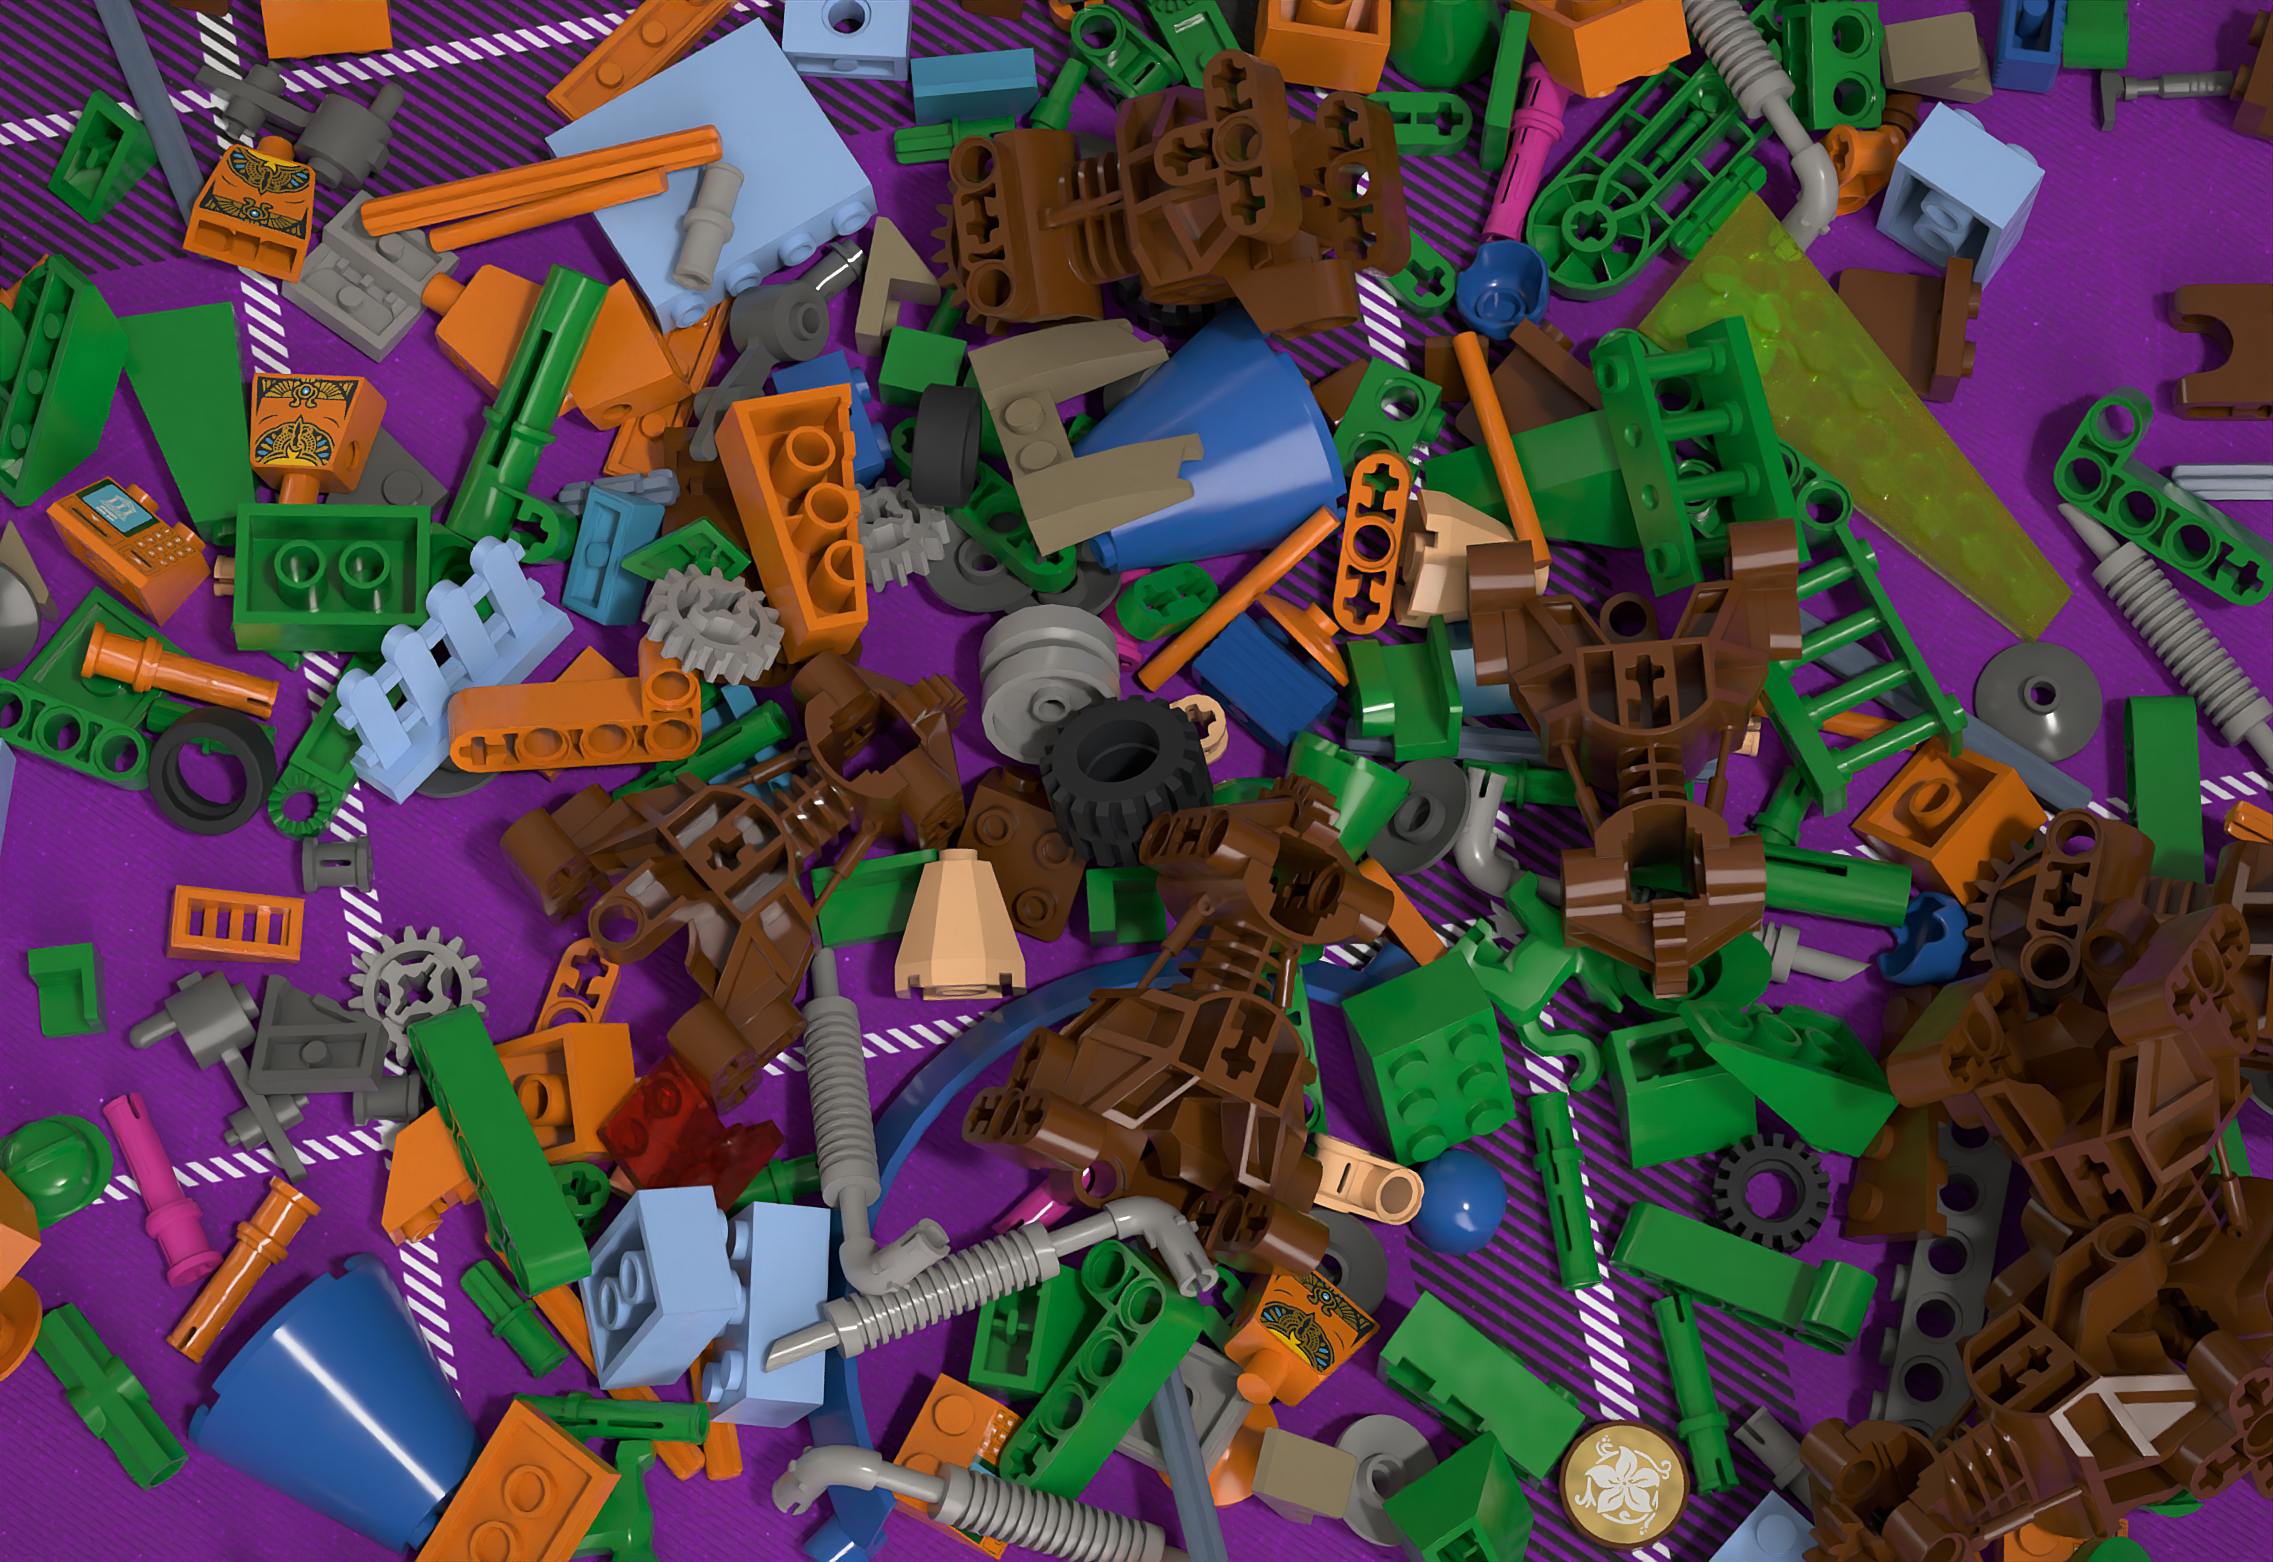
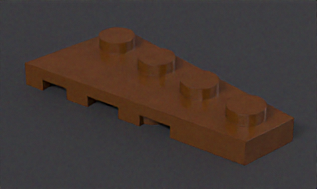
(1901, 1165)

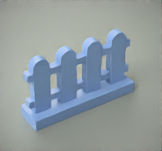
(413, 741)

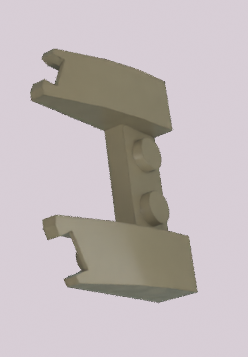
(1090, 494)

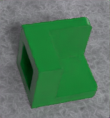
(917, 360)
(1125, 907)
(70, 989)

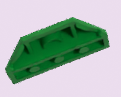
(64, 381)

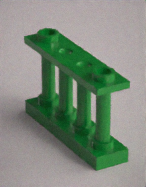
(1742, 434)
(1801, 717)

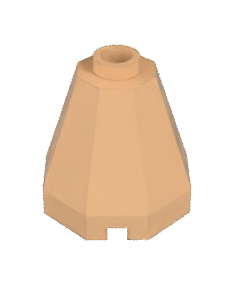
(1436, 557)
(959, 934)

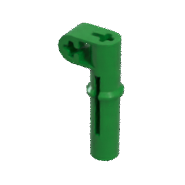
(523, 423)
(1815, 882)

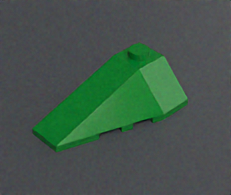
(1569, 476)
(1800, 1066)

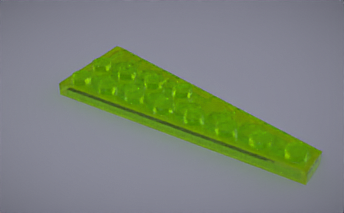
(1858, 416)

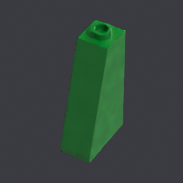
(197, 401)

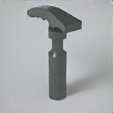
(2166, 86)

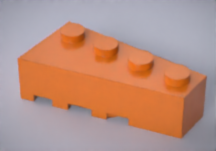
(800, 512)

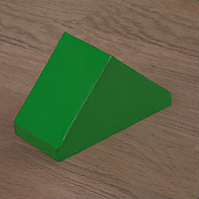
(102, 158)

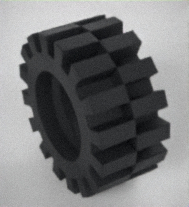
(1776, 1157)

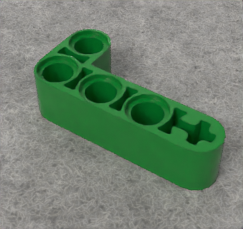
(2174, 505)
(1745, 1279)
(1109, 1376)

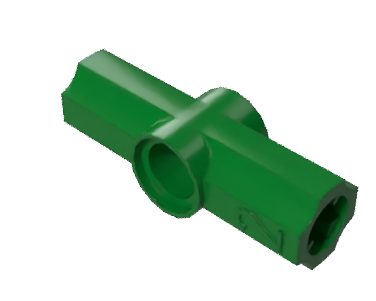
(109, 1397)

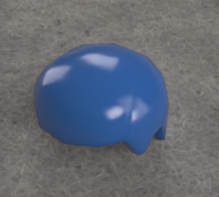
(1502, 288)
(1929, 943)
(1460, 1202)

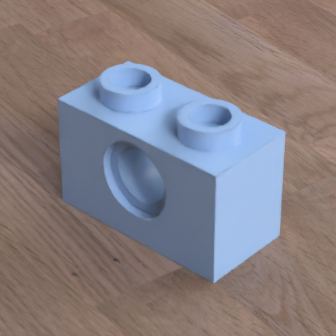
(873, 52)

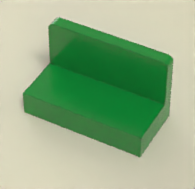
(1424, 696)
(872, 901)

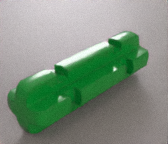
(1716, 206)

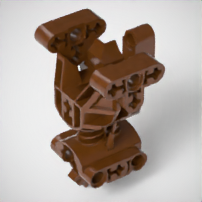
(1196, 200)
(1642, 725)
(736, 863)
(2051, 900)
(1210, 1061)
(2123, 1105)
(2067, 1416)

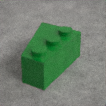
(1479, 1387)

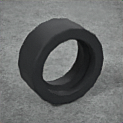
(946, 445)
(187, 806)

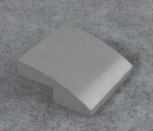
(365, 283)

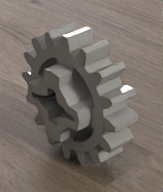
(898, 533)
(713, 624)
(433, 974)

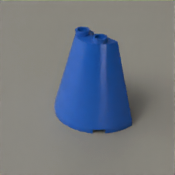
(1263, 443)
(346, 1410)

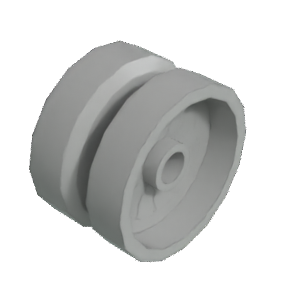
(1041, 671)

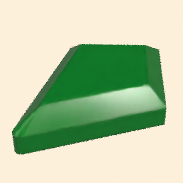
(695, 544)

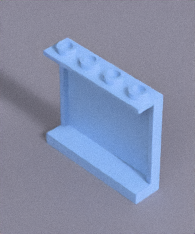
(795, 167)

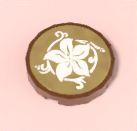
(1623, 1486)

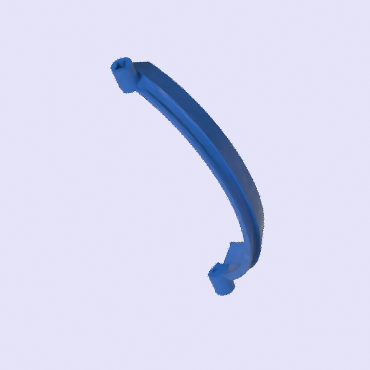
(859, 1514)

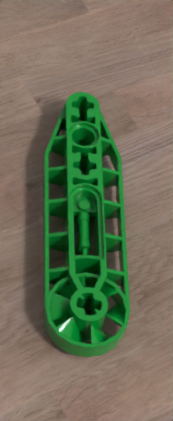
(1581, 201)

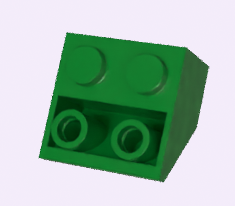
(1674, 1095)
(1032, 1337)
(1464, 1509)

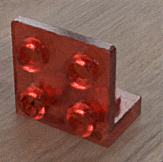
(674, 1139)

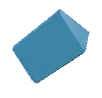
(609, 530)

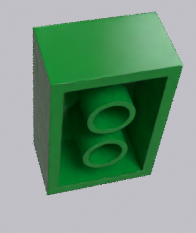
(329, 575)
(1429, 1059)

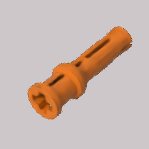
(149, 666)
(260, 1244)

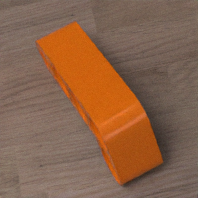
(580, 720)

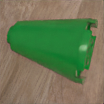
(1444, 40)
(1364, 790)

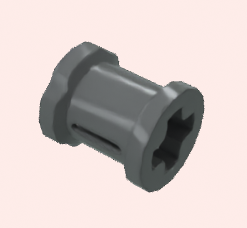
(318, 854)
(397, 1100)

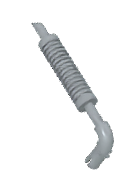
(1763, 90)
(2177, 636)
(1496, 875)
(848, 1146)
(996, 1270)
(981, 1506)

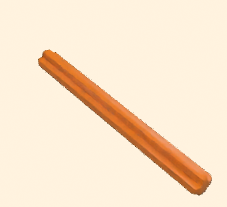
(539, 180)

